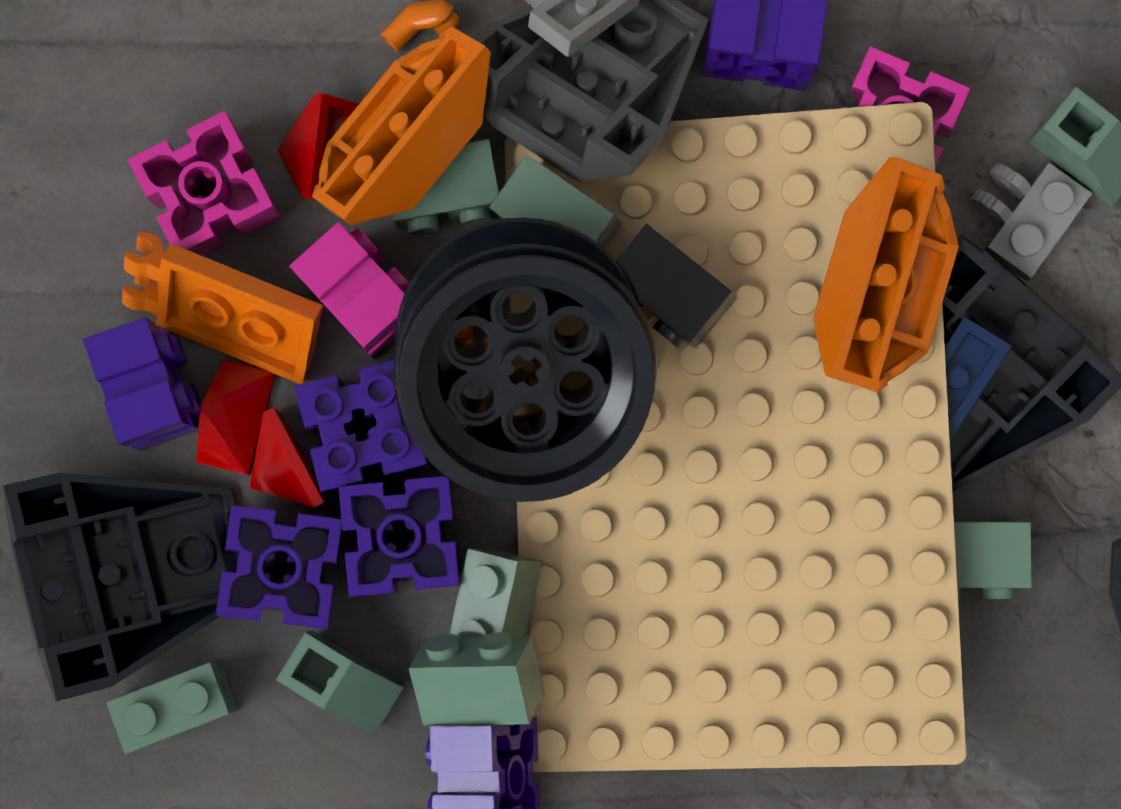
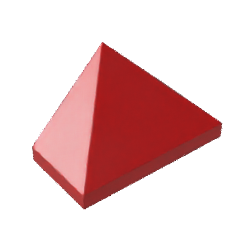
(307, 139)
(233, 416)
(281, 465)

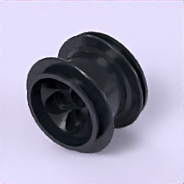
(580, 429)

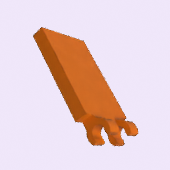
(223, 308)

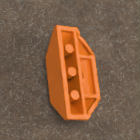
(406, 130)
(886, 277)

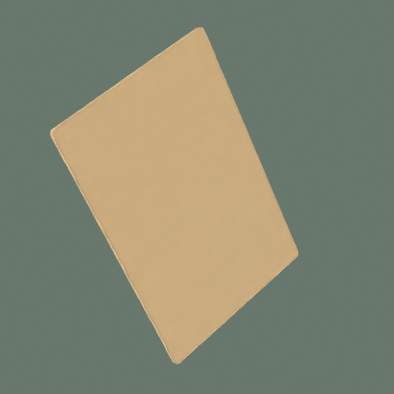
(775, 539)

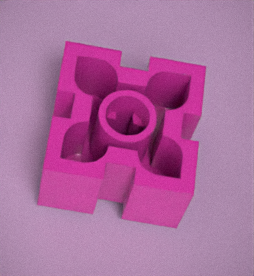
(886, 82)
(174, 178)
(352, 286)

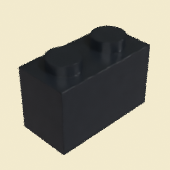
(674, 288)

